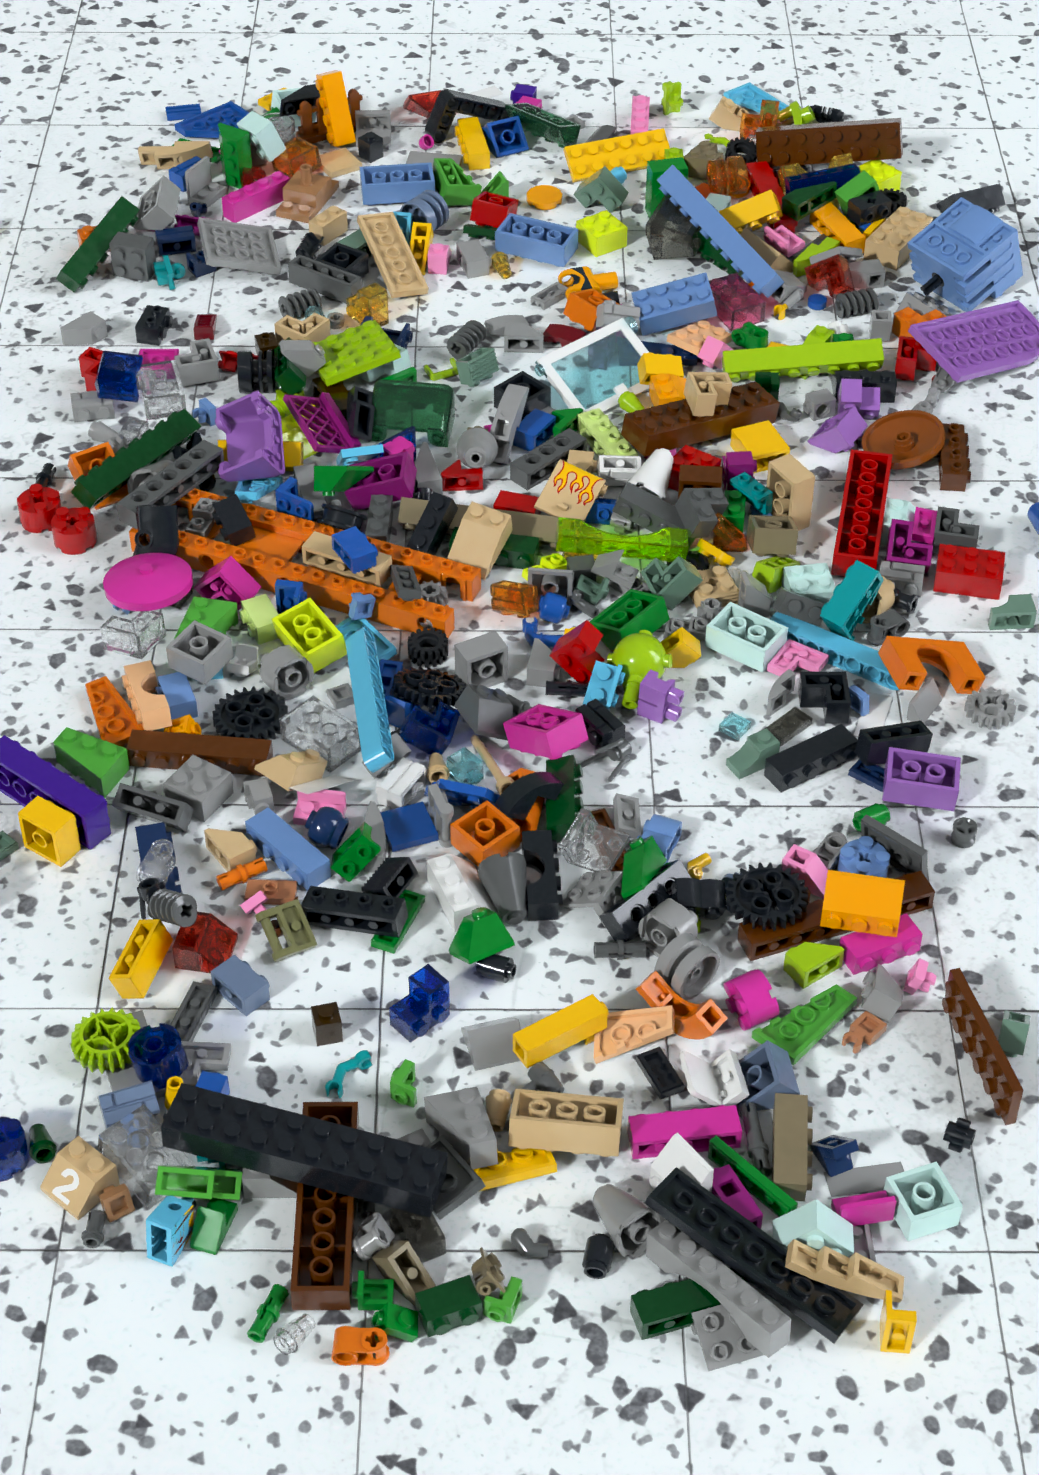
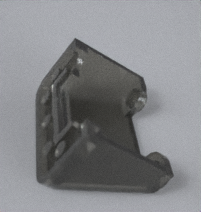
(671, 232)

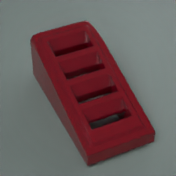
(205, 326)

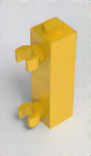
(560, 1030)

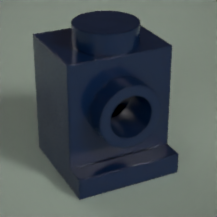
(197, 265)

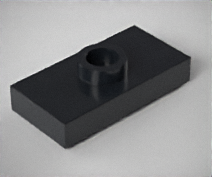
(660, 1073)

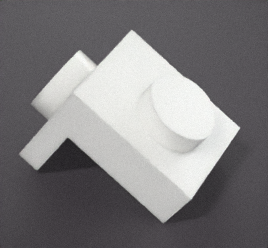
(244, 661)

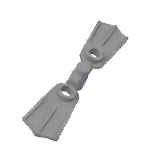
(941, 383)

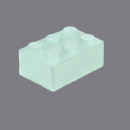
(745, 636)

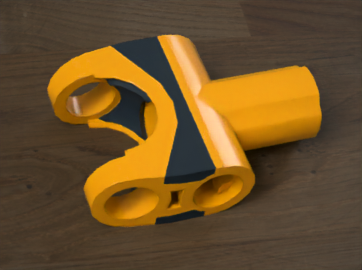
(583, 279)

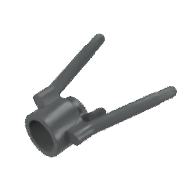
(616, 751)

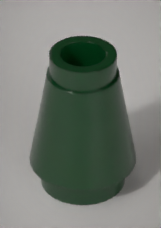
(41, 1145)

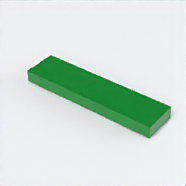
(751, 1178)

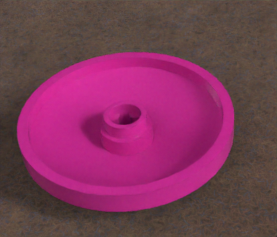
(148, 581)

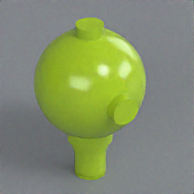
(638, 655)

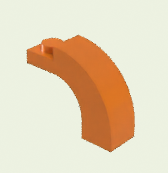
(690, 1019)

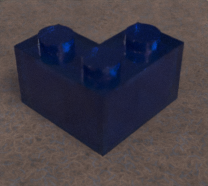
(430, 731)
(424, 1006)

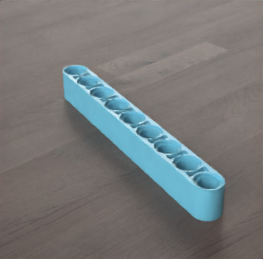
(369, 700)

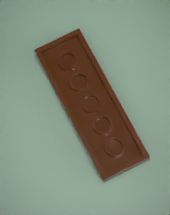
(982, 1046)

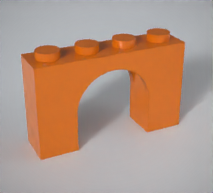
(904, 658)

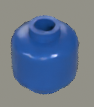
(553, 607)

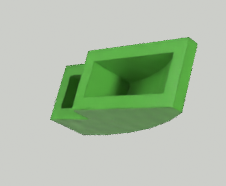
(198, 1182)

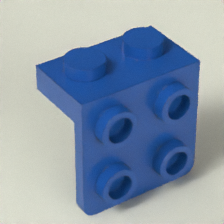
(290, 503)

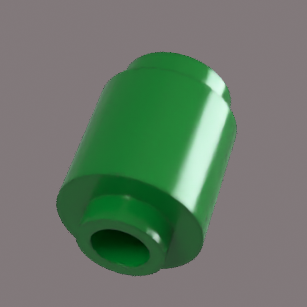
(876, 811)

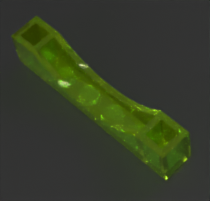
(579, 537)

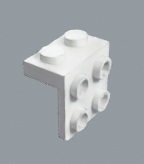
(717, 1081)

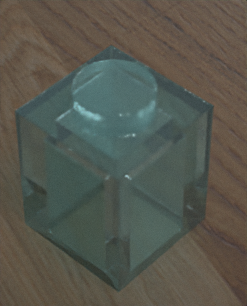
(465, 767)

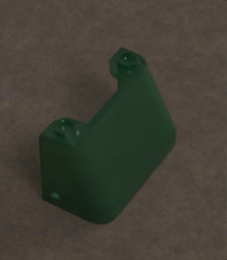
(408, 403)

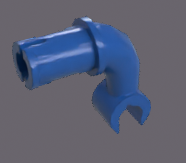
(530, 632)

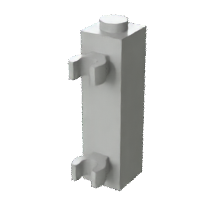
(305, 480)

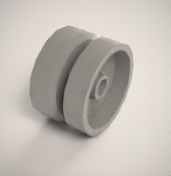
(687, 965)

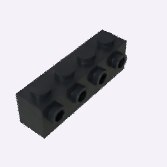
(355, 911)

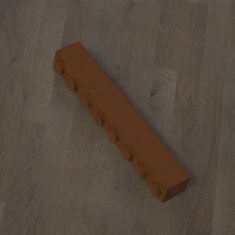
(757, 944)

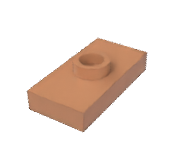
(276, 890)

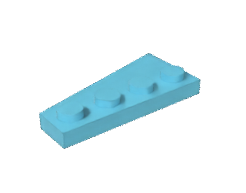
(255, 489)

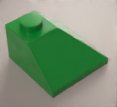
(338, 478)
(480, 936)

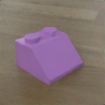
(839, 431)

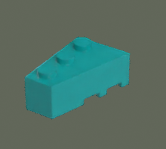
(850, 599)

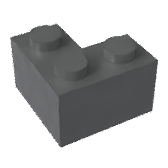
(698, 510)
(951, 532)

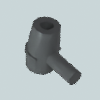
(543, 1079)

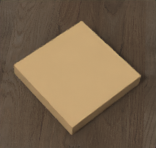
(339, 163)

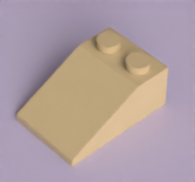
(481, 537)

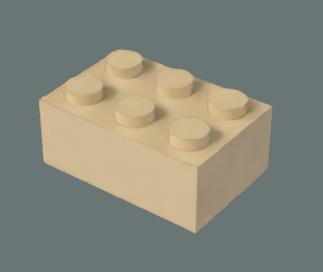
(791, 489)

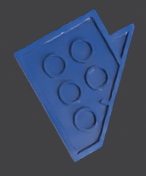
(206, 123)

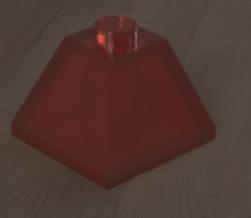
(421, 103)

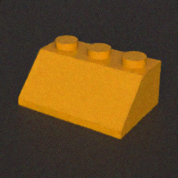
(862, 903)

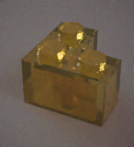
(369, 302)

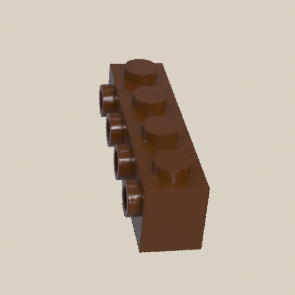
(953, 459)

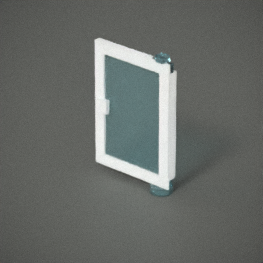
(596, 367)

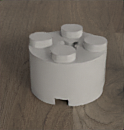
(286, 671)
(665, 924)

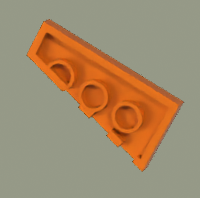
(111, 712)

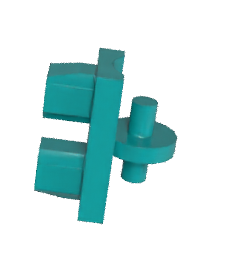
(166, 272)

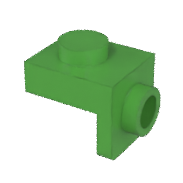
(401, 1083)

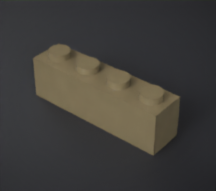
(791, 1144)

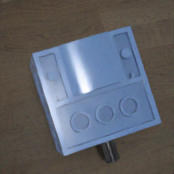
(966, 255)

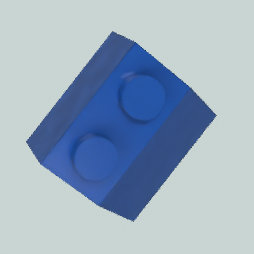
(505, 137)

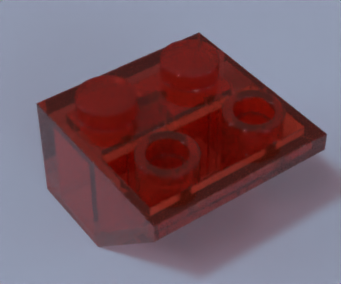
(203, 944)

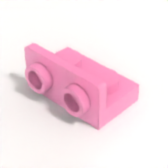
(316, 800)

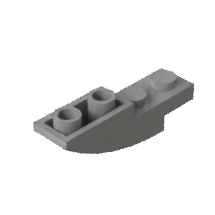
(508, 419)

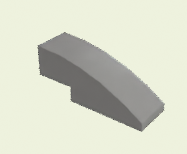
(374, 819)

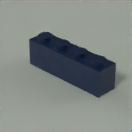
(146, 836)

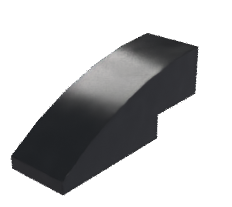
(360, 413)

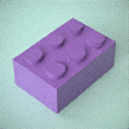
(921, 779)

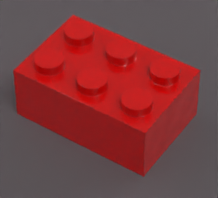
(969, 571)

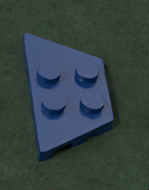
(465, 793)

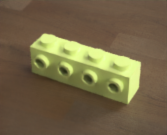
(602, 434)

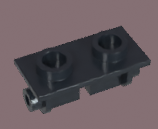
(309, 245)

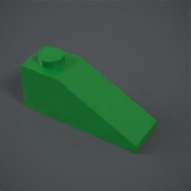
(640, 865)

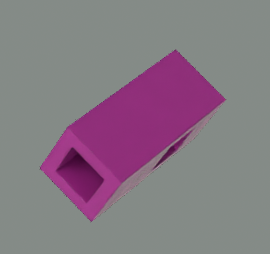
(732, 1192)

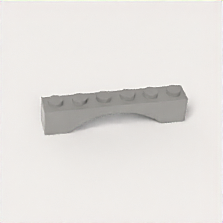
(756, 1316)

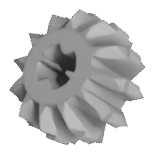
(434, 592)

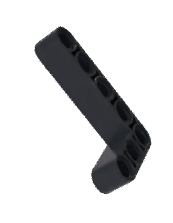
(452, 102)

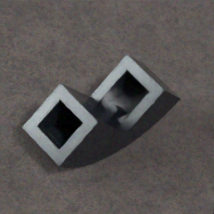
(520, 795)

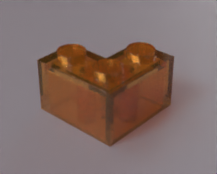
(768, 117)

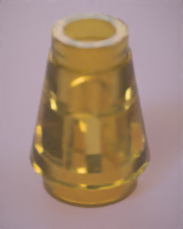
(501, 264)

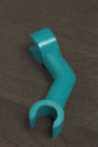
(360, 1061)

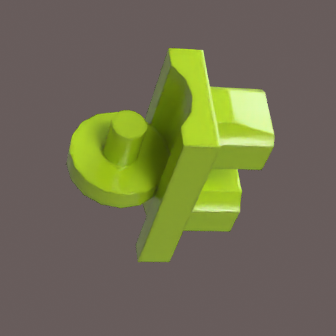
(672, 97)

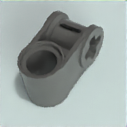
(887, 624)

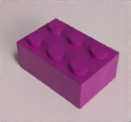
(391, 476)

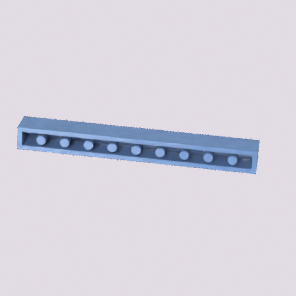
(723, 235)

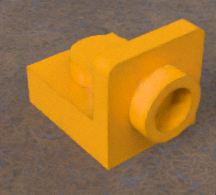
(184, 725)

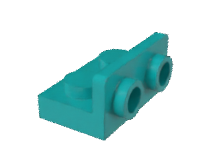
(755, 492)

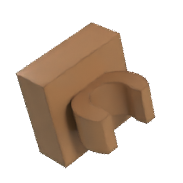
(116, 1202)

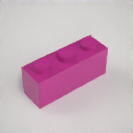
(868, 950)

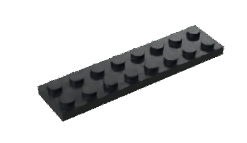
(751, 1254)

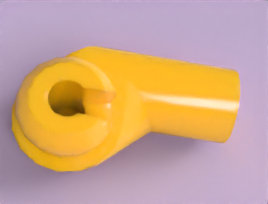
(695, 866)

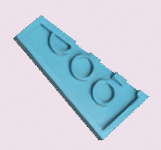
(751, 97)

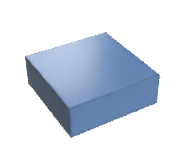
(859, 700)

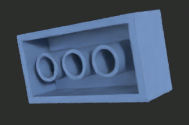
(395, 182)
(536, 240)
(675, 304)

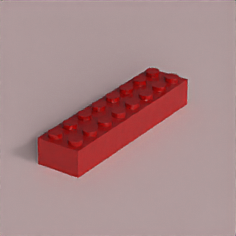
(862, 510)

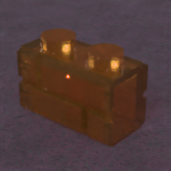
(514, 598)

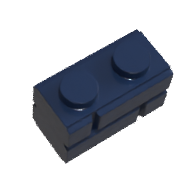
(175, 240)

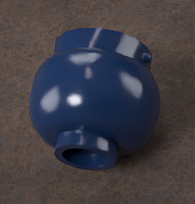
(326, 827)

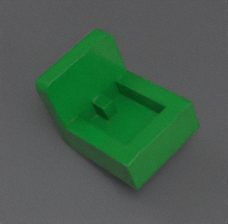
(372, 1293)
(396, 1321)

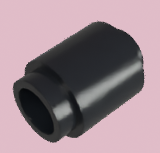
(497, 968)
(598, 1256)

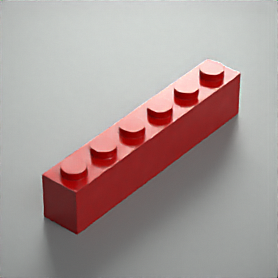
(762, 180)

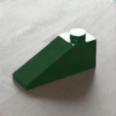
(808, 199)

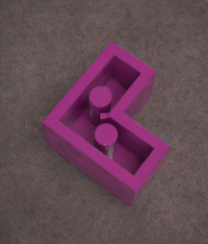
(735, 464)
(902, 550)

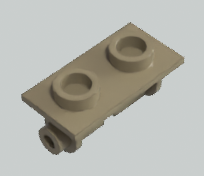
(487, 1273)

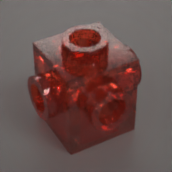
(251, 174)

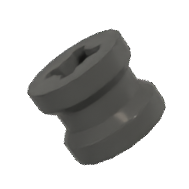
(964, 832)

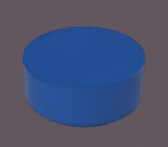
(817, 302)

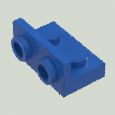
(601, 511)

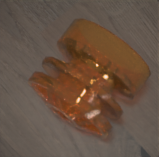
(727, 176)

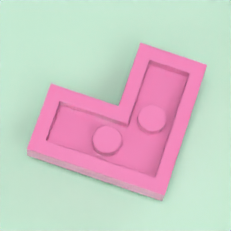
(797, 655)

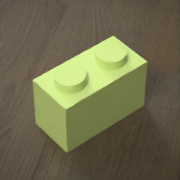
(258, 616)

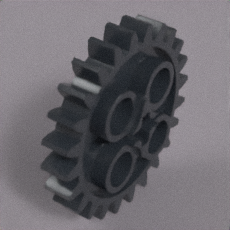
(427, 686)
(249, 714)
(767, 896)

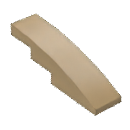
(845, 1273)

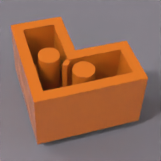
(906, 317)

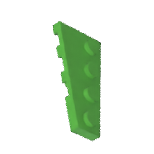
(807, 1023)

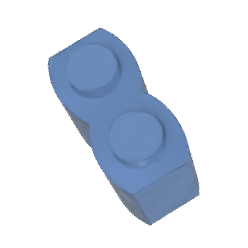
(664, 831)

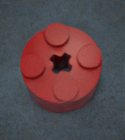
(38, 507)
(73, 530)

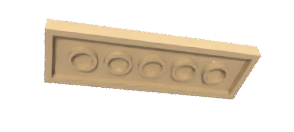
(392, 254)

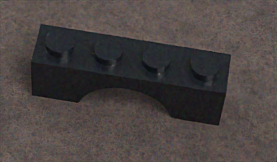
(542, 895)

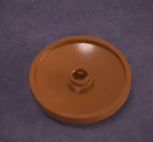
(906, 434)

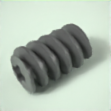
(299, 302)
(856, 302)
(466, 339)
(173, 907)

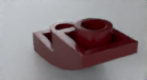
(562, 334)

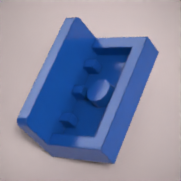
(288, 594)

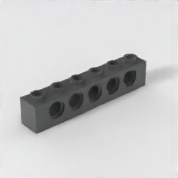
(172, 481)

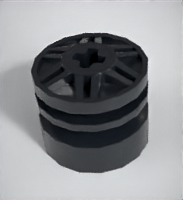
(255, 371)

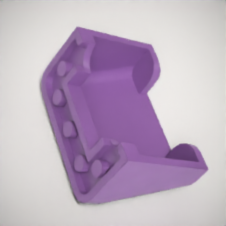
(252, 439)

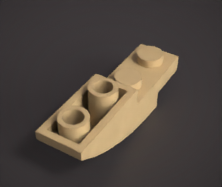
(170, 156)

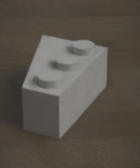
(464, 1124)

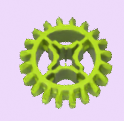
(103, 1040)

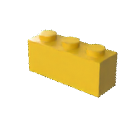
(141, 959)

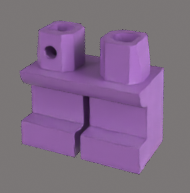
(658, 699)

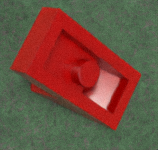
(461, 479)

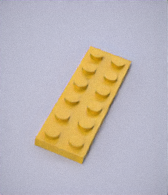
(625, 151)

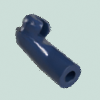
(197, 209)

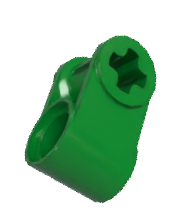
(750, 336)

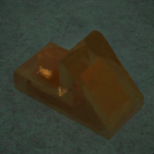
(728, 536)

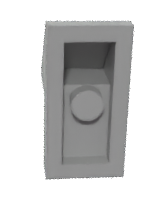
(609, 566)

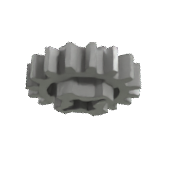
(990, 708)

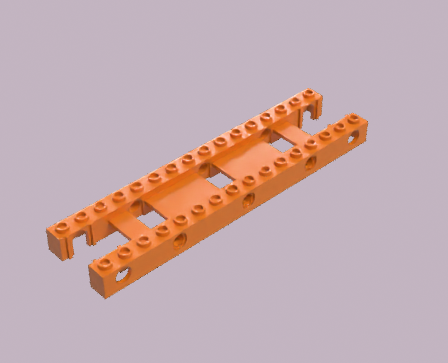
(282, 537)

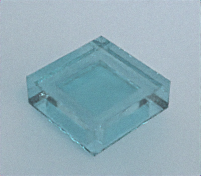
(734, 726)

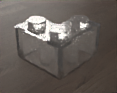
(133, 636)

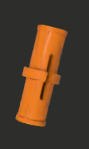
(241, 873)

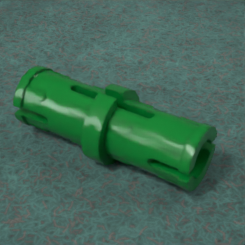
(268, 1313)

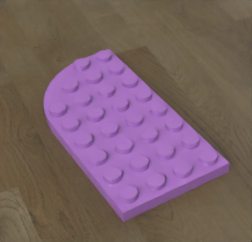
(981, 340)

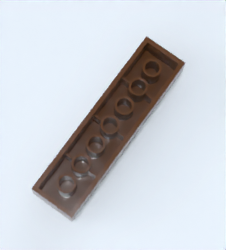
(821, 141)
(675, 426)
(324, 1231)

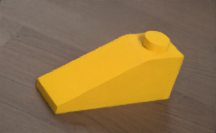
(420, 242)

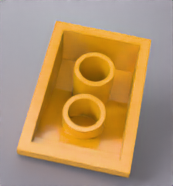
(666, 388)

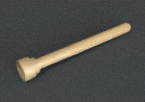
(502, 780)

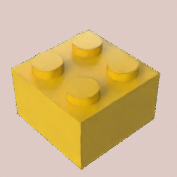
(49, 830)

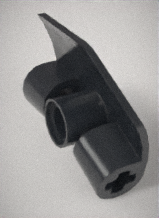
(160, 525)

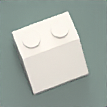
(680, 1155)

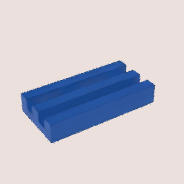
(182, 112)

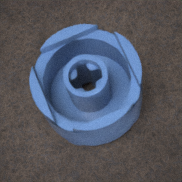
(864, 857)

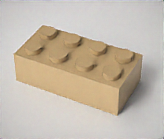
(891, 238)
(566, 1122)

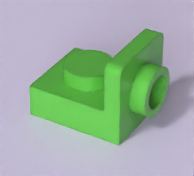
(505, 1307)

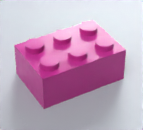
(546, 731)

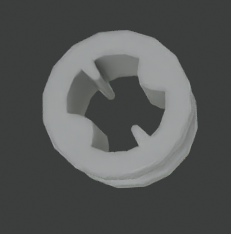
(336, 320)

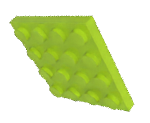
(355, 352)

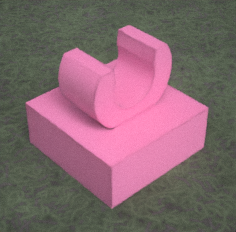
(255, 903)
(919, 978)

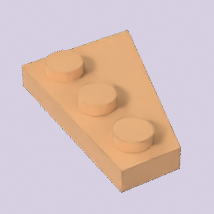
(632, 1030)

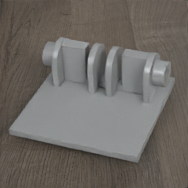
(721, 1338)

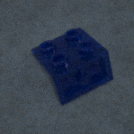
(117, 376)

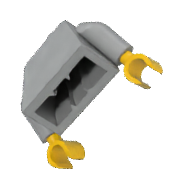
(788, 293)

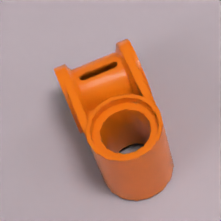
(357, 1346)

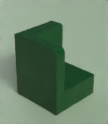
(769, 381)

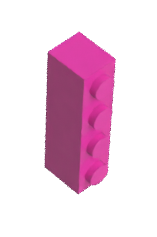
(254, 197)
(652, 1132)

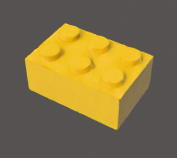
(753, 212)

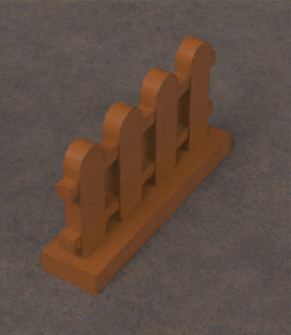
(317, 131)

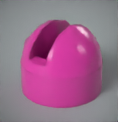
(426, 142)

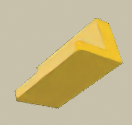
(896, 1327)

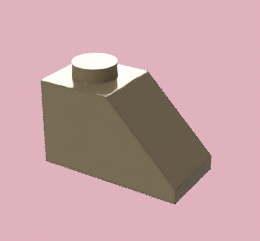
(405, 1267)

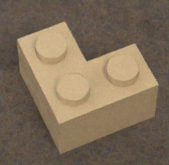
(312, 328)
(706, 391)

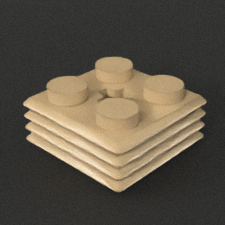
(715, 584)

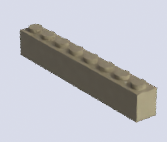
(523, 523)

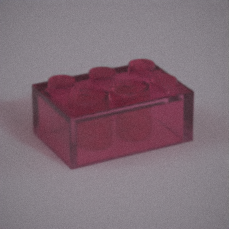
(736, 302)

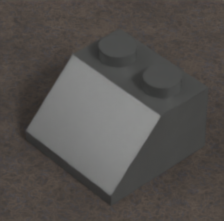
(485, 710)

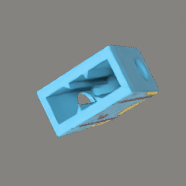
(169, 1229)

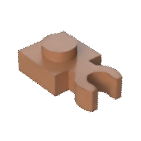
(865, 1029)

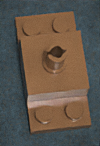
(305, 195)

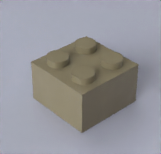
(772, 535)

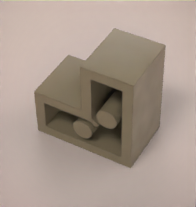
(698, 159)

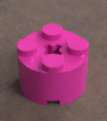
(751, 999)

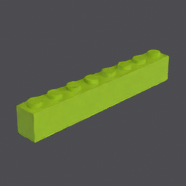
(804, 359)

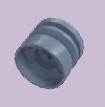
(428, 208)

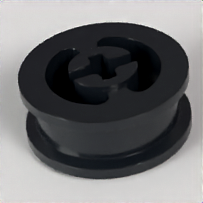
(341, 517)

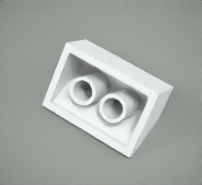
(457, 887)

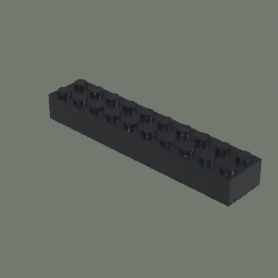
(305, 1149)

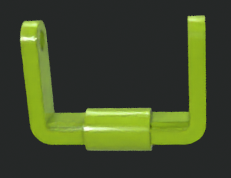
(442, 374)

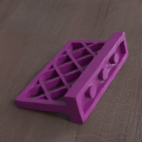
(330, 419)

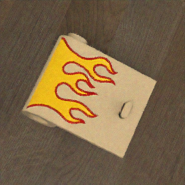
(570, 492)

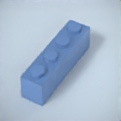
(288, 849)

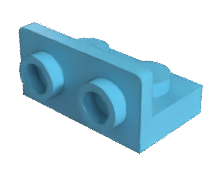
(604, 684)

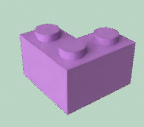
(863, 398)

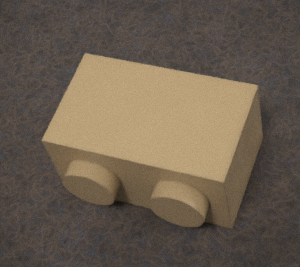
(329, 224)

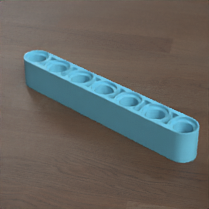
(842, 651)

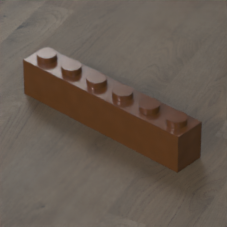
(172, 750)

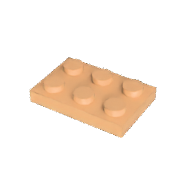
(693, 336)

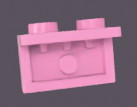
(783, 240)

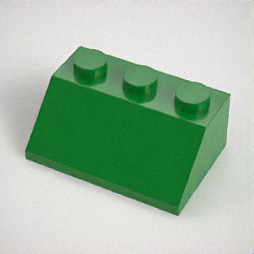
(235, 153)
(629, 615)

